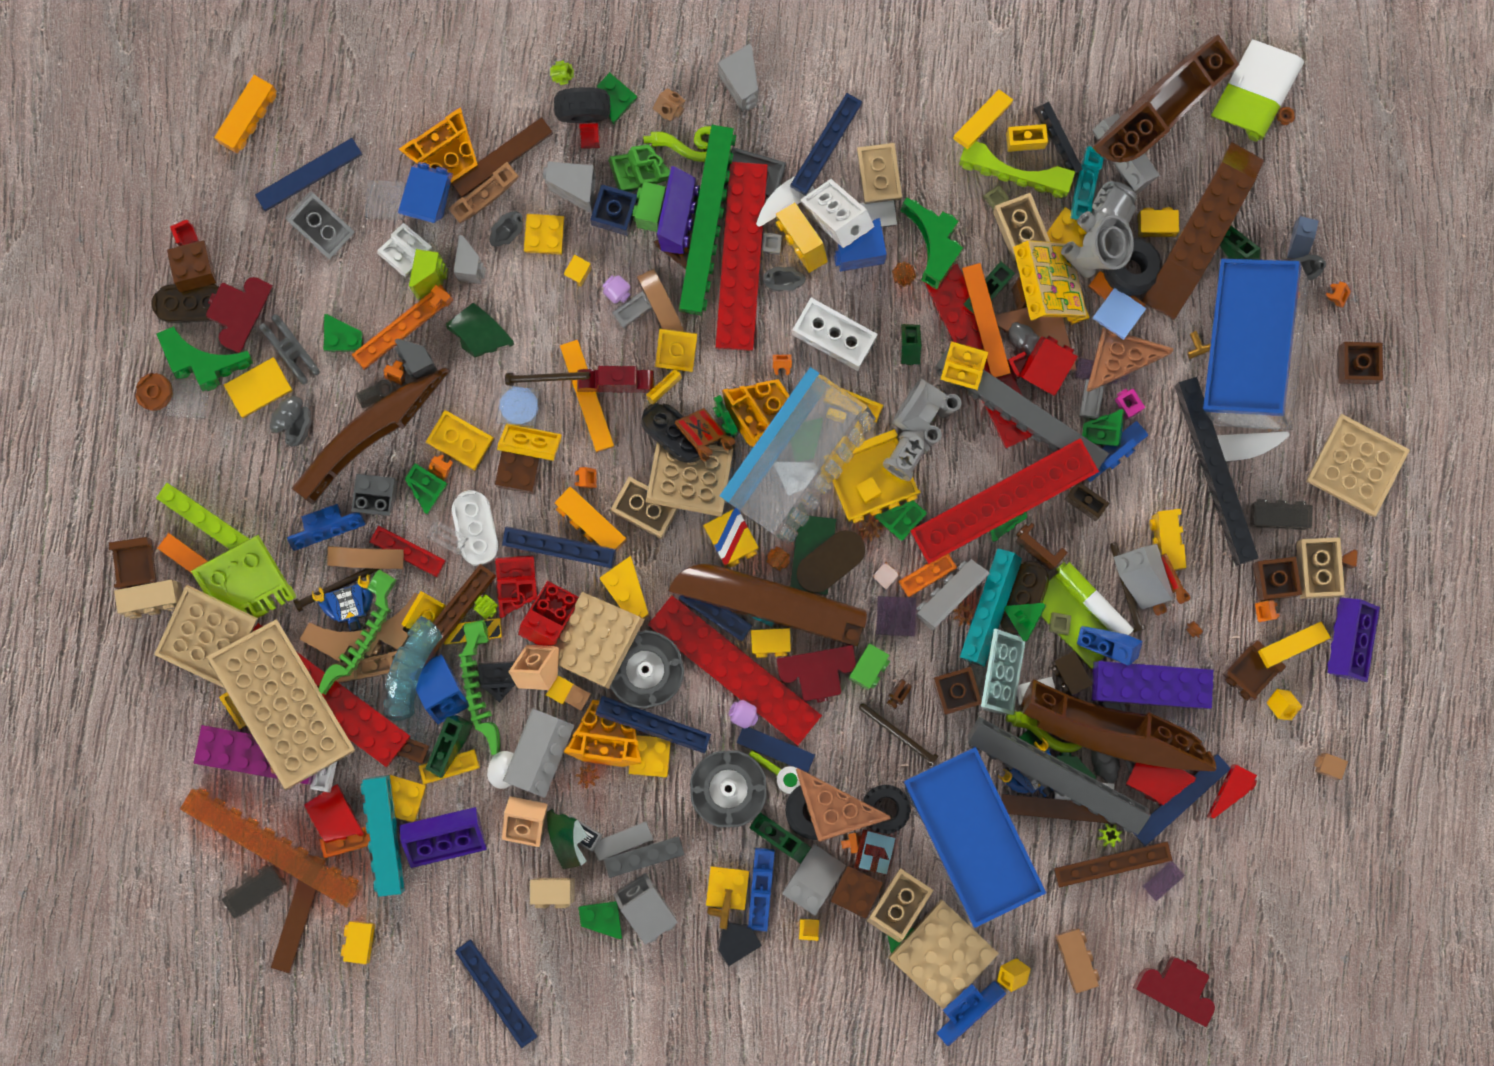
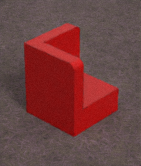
(590, 135)
(184, 233)
(1016, 364)

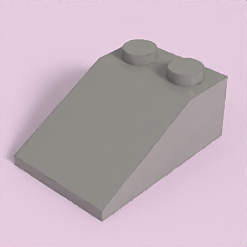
(319, 225)
(1145, 576)
(814, 879)

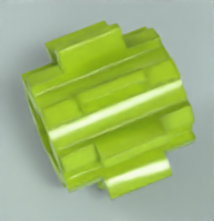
(561, 72)
(485, 606)
(1104, 837)

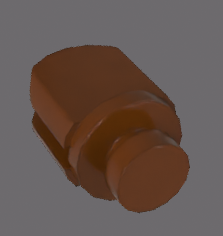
(898, 694)

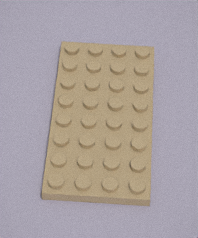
(280, 704)

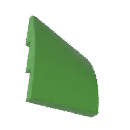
(637, 167)

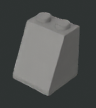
(740, 77)
(572, 182)
(645, 909)

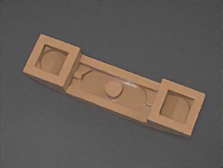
(484, 194)
(659, 301)
(365, 558)
(370, 667)

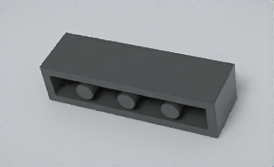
(644, 856)

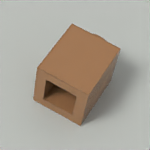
(578, 697)
(1330, 766)

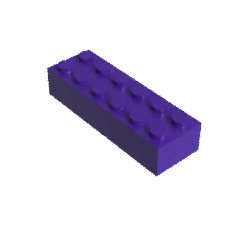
(1152, 685)

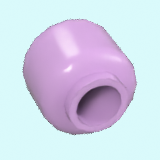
(616, 289)
(743, 714)

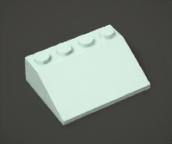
(1003, 673)

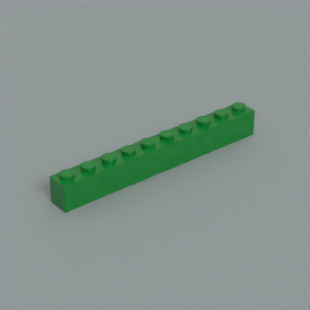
(706, 220)

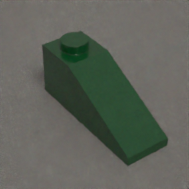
(1238, 246)
(995, 282)
(449, 743)
(780, 837)

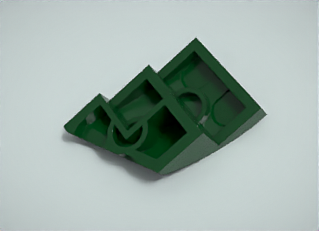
(478, 331)
(564, 836)

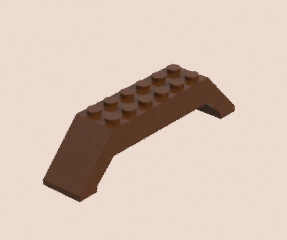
(1204, 231)

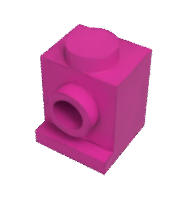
(1131, 396)

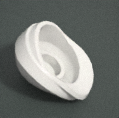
(498, 768)

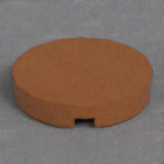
(153, 392)

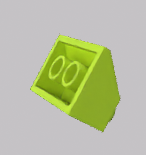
(427, 272)

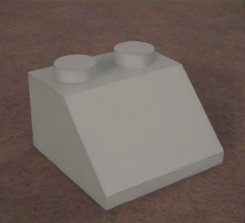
(468, 264)

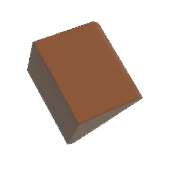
(1350, 559)

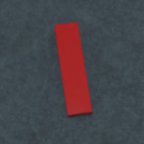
(412, 553)

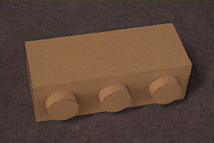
(1077, 960)

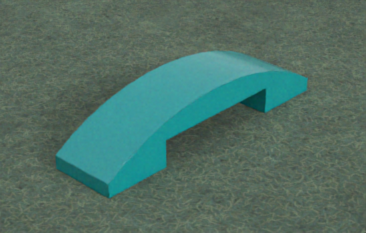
(1086, 183)

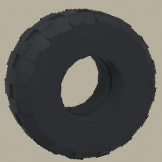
(582, 105)
(1137, 284)
(795, 816)

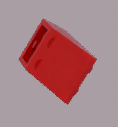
(548, 615)

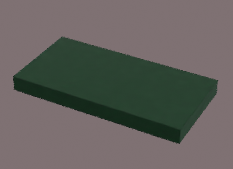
(809, 538)

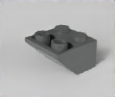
(417, 358)
(374, 494)

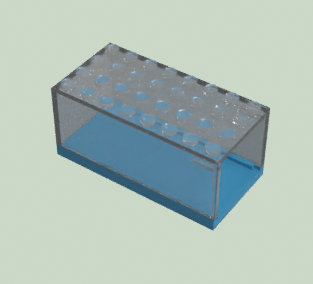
(799, 455)

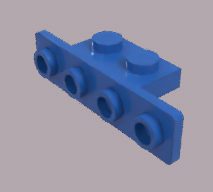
(1130, 438)
(324, 525)
(968, 1009)

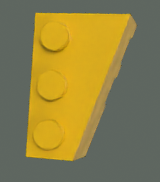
(802, 237)
(1168, 536)
(625, 588)

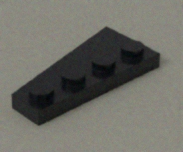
(1055, 131)

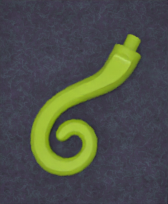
(664, 139)
(1023, 721)

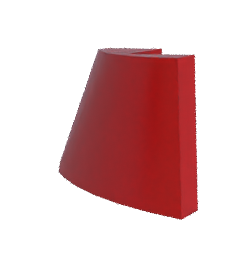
(515, 582)
(1159, 782)
(333, 815)

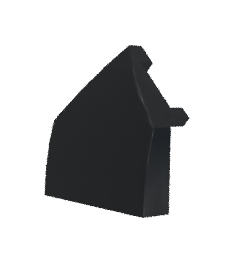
(496, 678)
(737, 942)

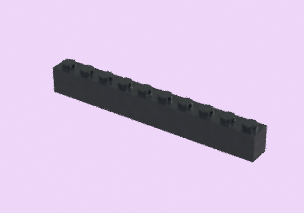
(1216, 472)

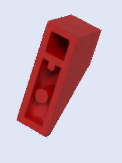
(1235, 786)

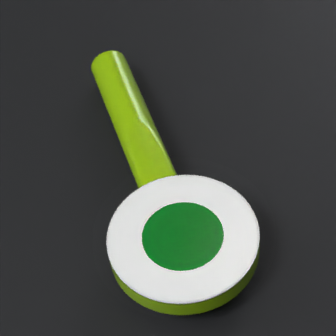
(786, 778)

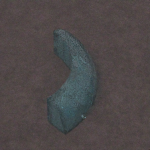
(407, 668)

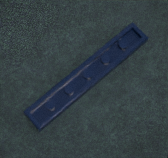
(826, 144)
(308, 174)
(559, 547)
(653, 724)
(1166, 814)
(496, 993)

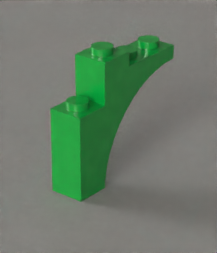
(936, 231)
(207, 367)

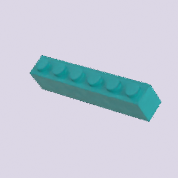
(991, 607)
(383, 836)

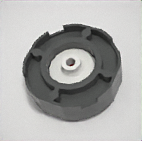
(661, 680)
(709, 785)

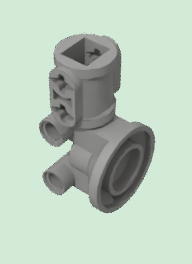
(1108, 235)
(914, 420)

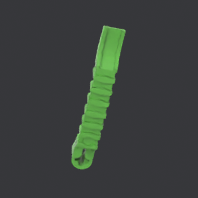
(381, 586)
(476, 634)

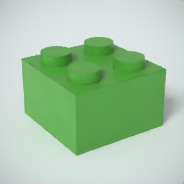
(649, 206)
(868, 667)

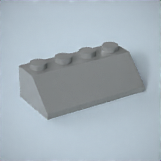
(1136, 173)
(952, 594)
(538, 753)

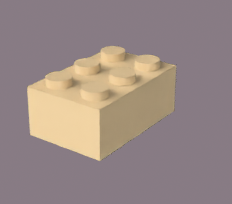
(1020, 222)
(632, 507)
(1320, 568)
(148, 598)
(552, 891)
(899, 905)

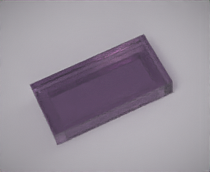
(1163, 881)

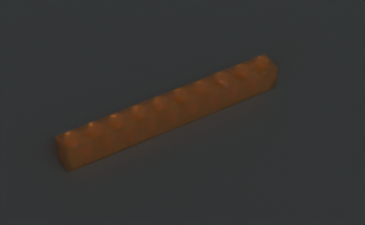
(271, 847)

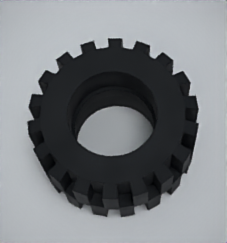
(901, 801)

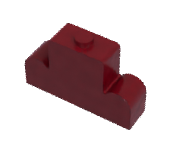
(238, 311)
(617, 380)
(817, 671)
(1178, 989)

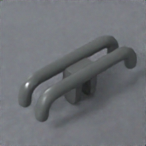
(289, 349)

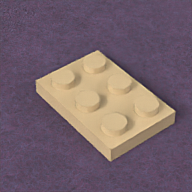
(879, 173)

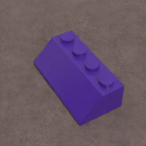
(677, 211)
(1353, 639)
(442, 837)

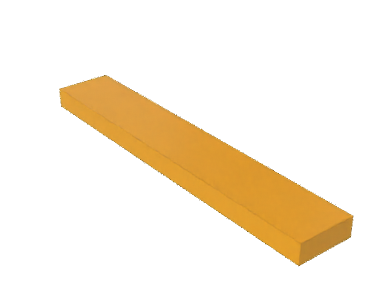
(588, 400)

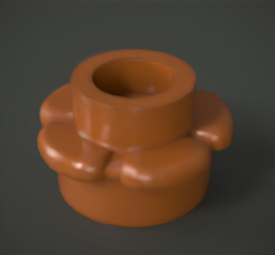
(1285, 111)
(1194, 629)

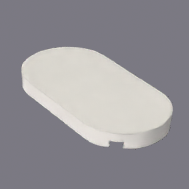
(475, 520)

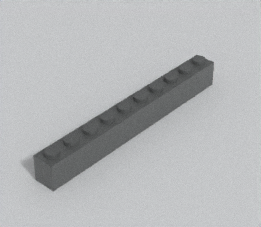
(1026, 414)
(1058, 775)

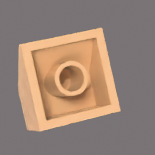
(536, 667)
(524, 821)

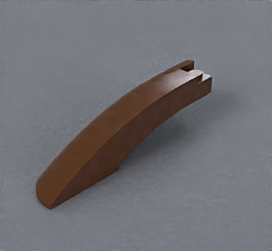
(1167, 102)
(366, 429)
(771, 602)
(1115, 732)

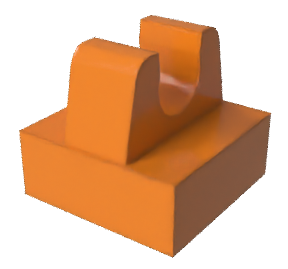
(1340, 295)
(440, 297)
(782, 361)
(395, 373)
(439, 467)
(587, 477)
(1266, 611)
(853, 842)

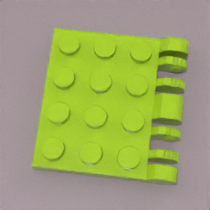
(245, 578)

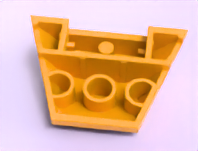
(444, 146)
(755, 407)
(603, 741)

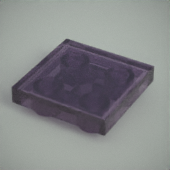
(896, 616)

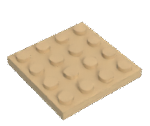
(1357, 465)
(690, 485)
(200, 629)
(597, 639)
(943, 954)

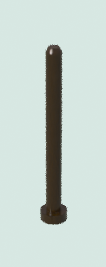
(510, 378)
(1130, 599)
(299, 604)
(899, 734)

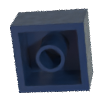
(614, 210)

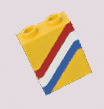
(731, 538)

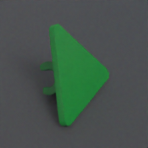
(1025, 617)

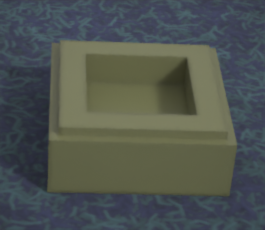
(995, 197)
(1059, 623)

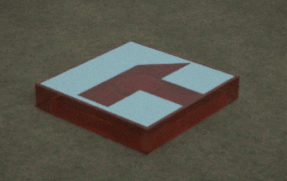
(875, 852)

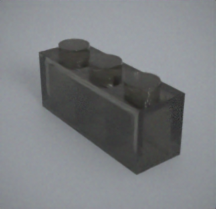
(1281, 515)
(254, 891)

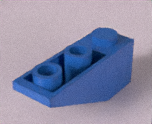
(1110, 644)

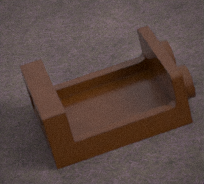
(1037, 550)
(133, 562)
(1250, 673)

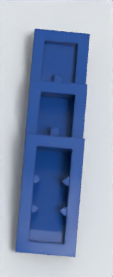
(761, 889)

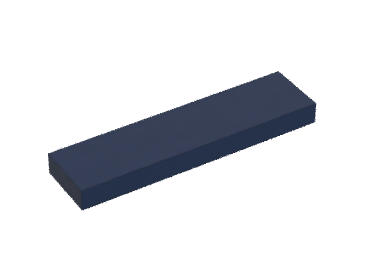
(722, 617)
(775, 748)

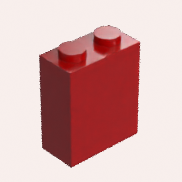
(1048, 364)

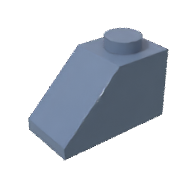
(1302, 237)

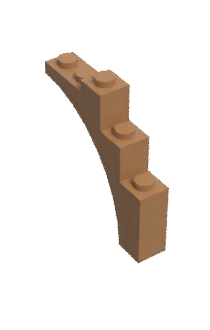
(336, 643)

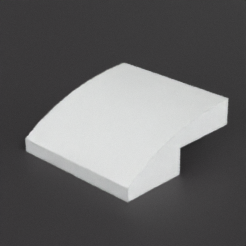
(401, 248)

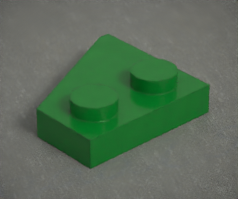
(425, 487)
(901, 519)

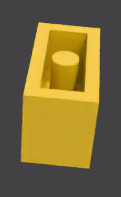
(1026, 137)
(1158, 222)
(771, 642)
(358, 942)

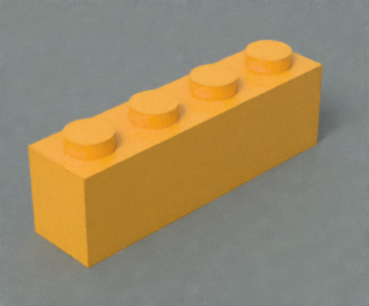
(245, 114)
(589, 520)

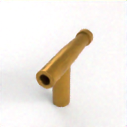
(1200, 349)
(724, 913)

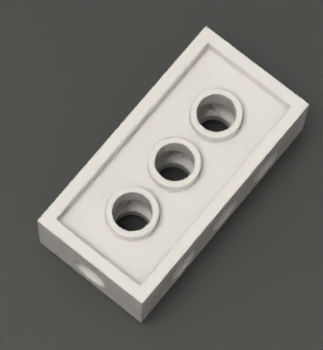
(837, 213)
(834, 321)

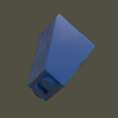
(426, 193)
(864, 251)
(440, 690)

